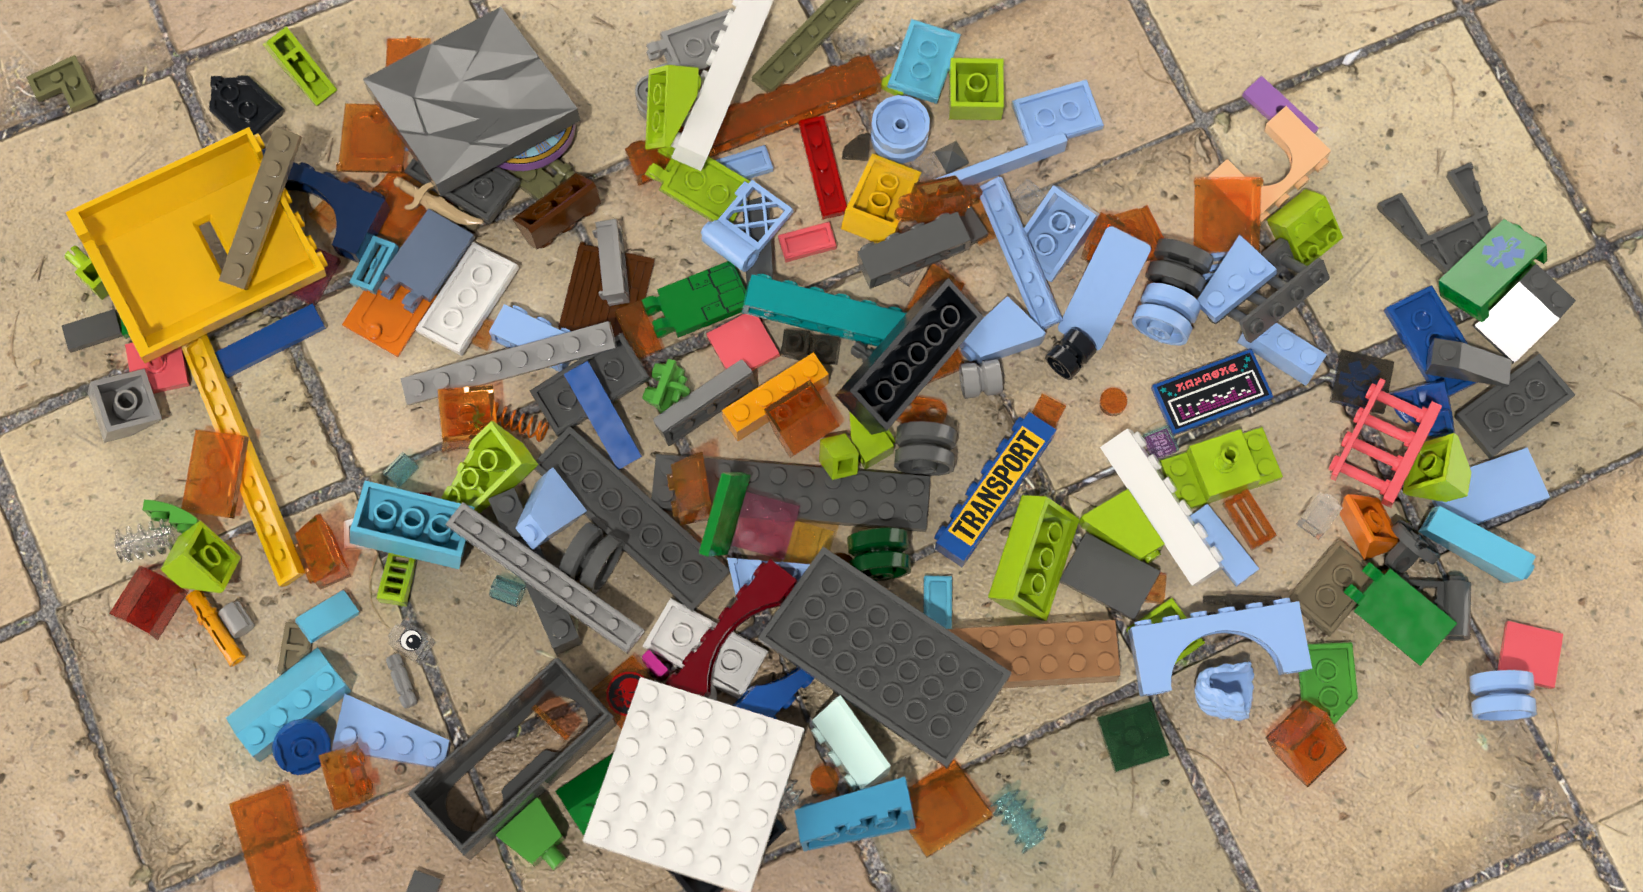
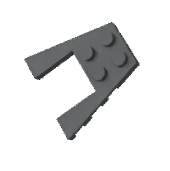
(1454, 242)

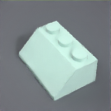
(850, 745)

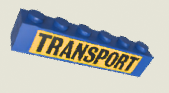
(995, 489)

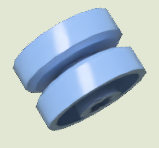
(900, 129)
(1166, 314)
(1503, 695)

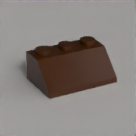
(557, 211)

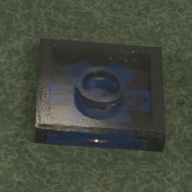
(1354, 377)

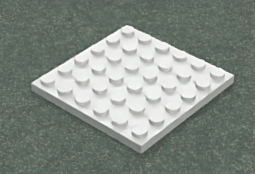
(694, 786)

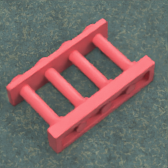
(1400, 464)

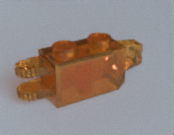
(935, 198)

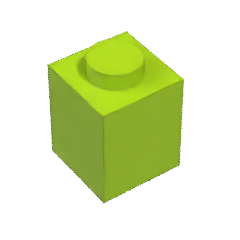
(838, 456)

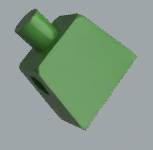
(534, 836)

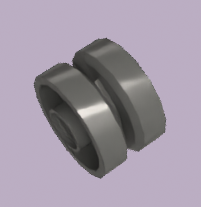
(1180, 266)
(925, 448)
(591, 557)

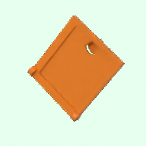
(378, 313)

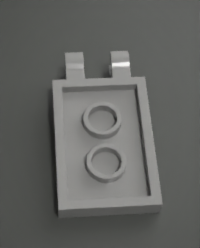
(689, 43)

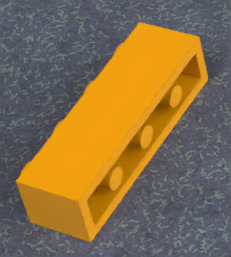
(748, 414)

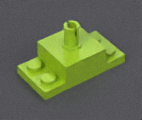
(1222, 467)

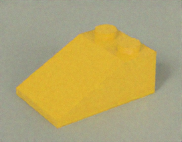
(877, 197)

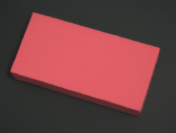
(807, 242)

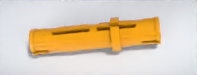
(209, 618)

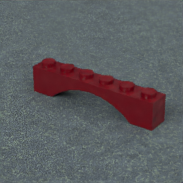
(766, 591)

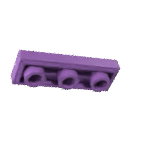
(1270, 101)

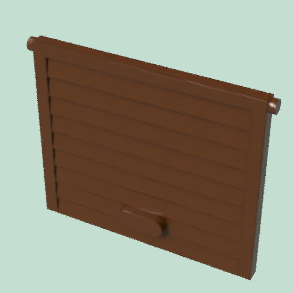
(582, 302)

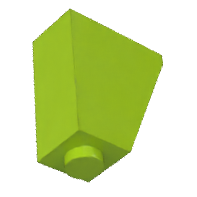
(1125, 527)

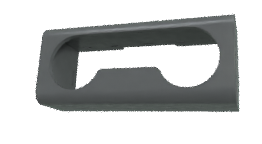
(534, 779)

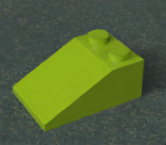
(669, 99)

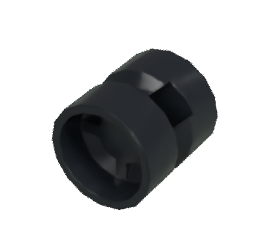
(1072, 352)

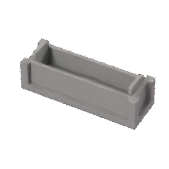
(612, 262)

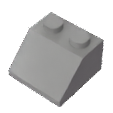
(123, 404)

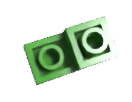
(178, 518)

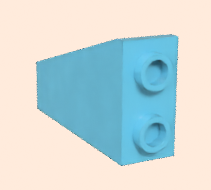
(1478, 546)

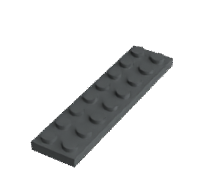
(630, 515)

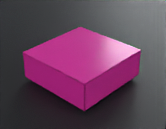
(655, 665)

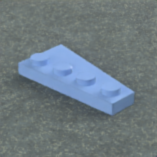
(387, 736)

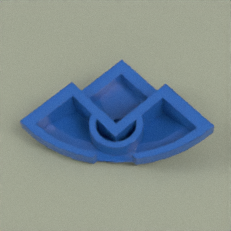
(1422, 396)

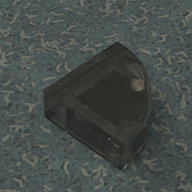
(857, 148)

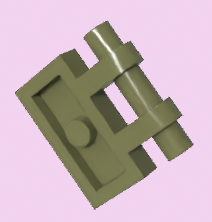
(539, 183)

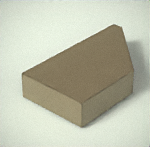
(293, 648)

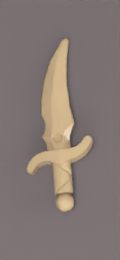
(434, 203)

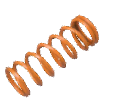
(538, 434)

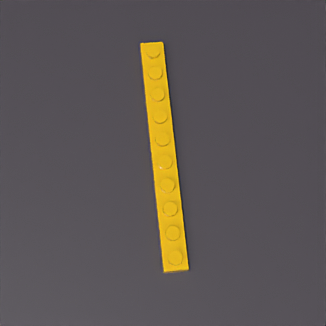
(254, 484)

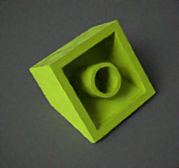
(200, 560)

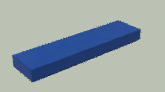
(270, 340)
(602, 415)

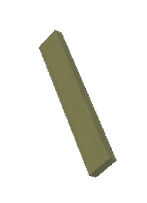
(803, 43)

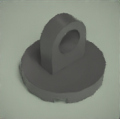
(1409, 548)

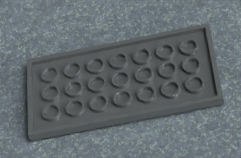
(885, 657)

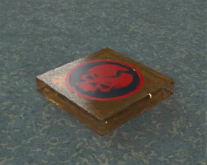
(619, 688)

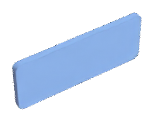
(1105, 285)

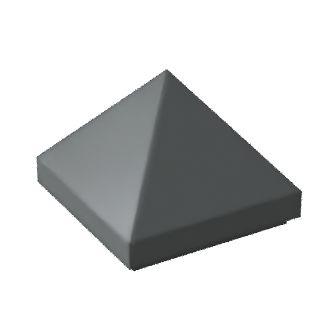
(951, 157)

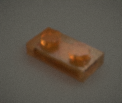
(638, 330)

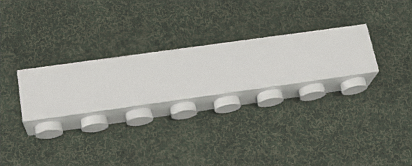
(720, 81)

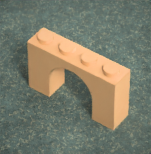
(1304, 153)

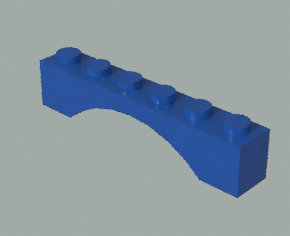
(772, 696)

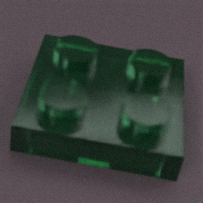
(1132, 737)

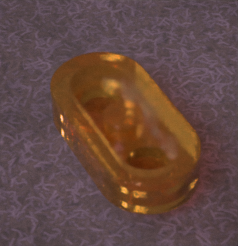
(919, 411)

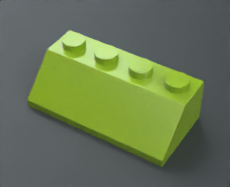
(1034, 557)

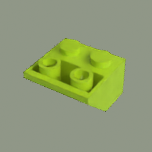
(1307, 226)

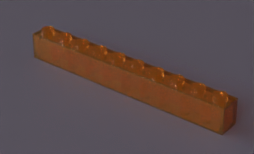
(776, 111)

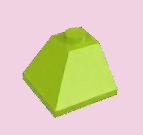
(1439, 471)

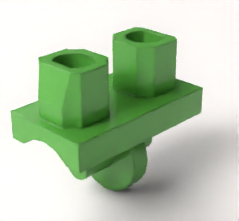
(670, 386)

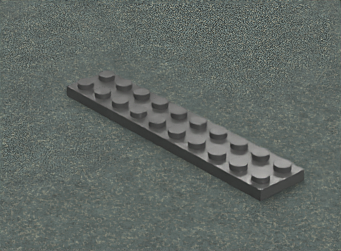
(854, 500)

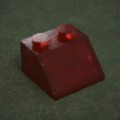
(149, 602)

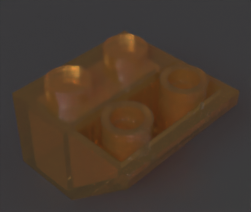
(800, 419)

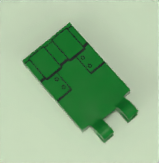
(697, 301)

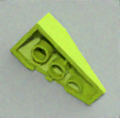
(490, 468)

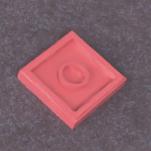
(743, 340)
(1531, 651)

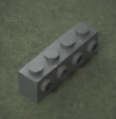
(913, 249)

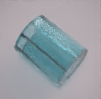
(400, 470)
(507, 591)

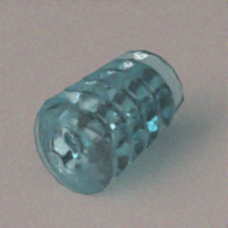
(1020, 820)

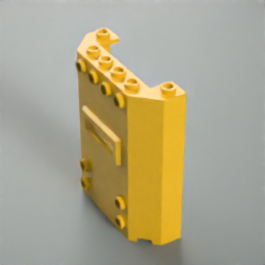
(159, 262)

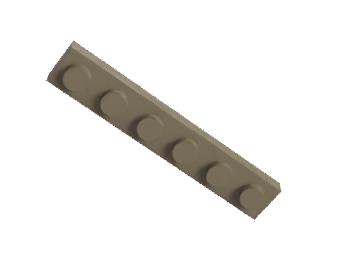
(260, 208)

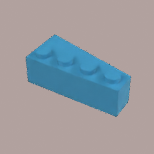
(856, 816)

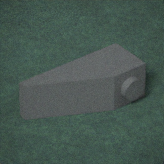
(1467, 363)

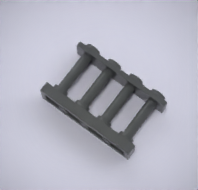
(1288, 295)

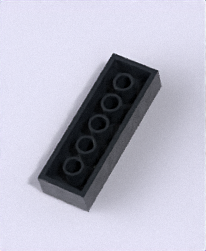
(909, 356)

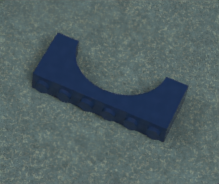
(356, 211)

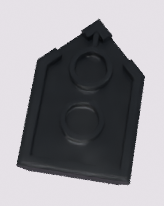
(242, 104)

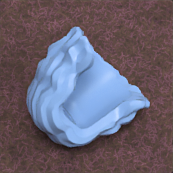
(1226, 691)

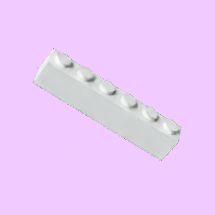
(1162, 507)

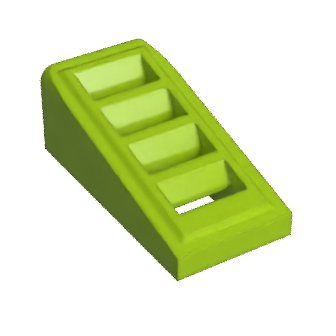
(393, 598)

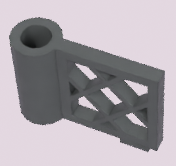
(1453, 599)

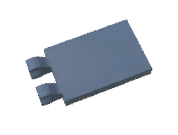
(426, 259)

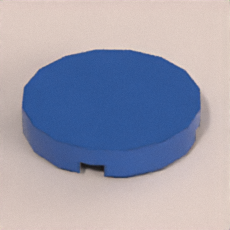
(298, 746)

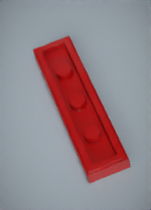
(822, 167)

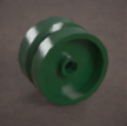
(880, 553)

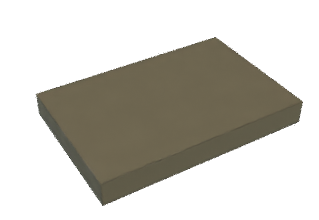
(1323, 588)

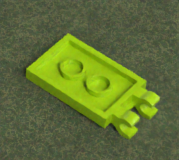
(703, 191)

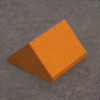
(1368, 525)

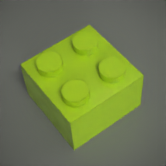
(976, 89)

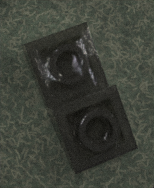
(802, 343)

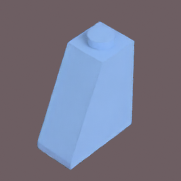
(1001, 334)
(548, 510)

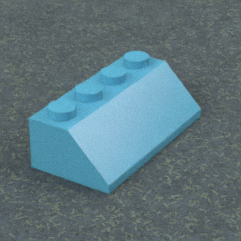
(407, 525)
(297, 694)

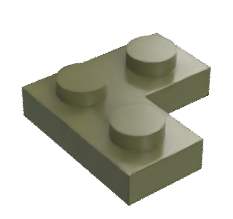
(63, 77)

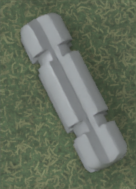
(401, 680)

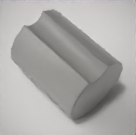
(236, 619)

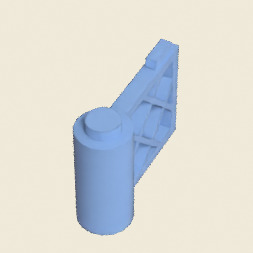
(730, 239)

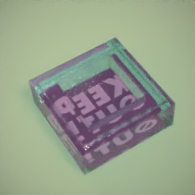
(1161, 442)

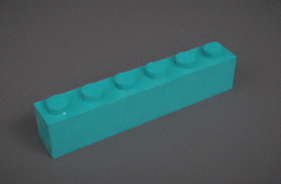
(819, 311)

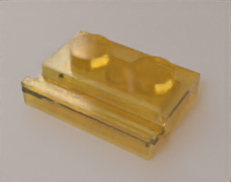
(807, 542)

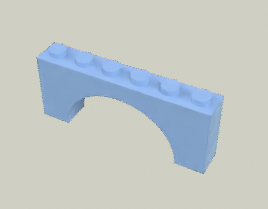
(1274, 627)

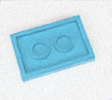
(924, 61)

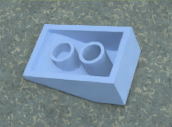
(1059, 230)

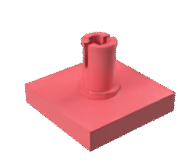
(164, 372)

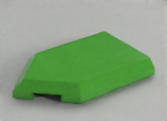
(1331, 680)

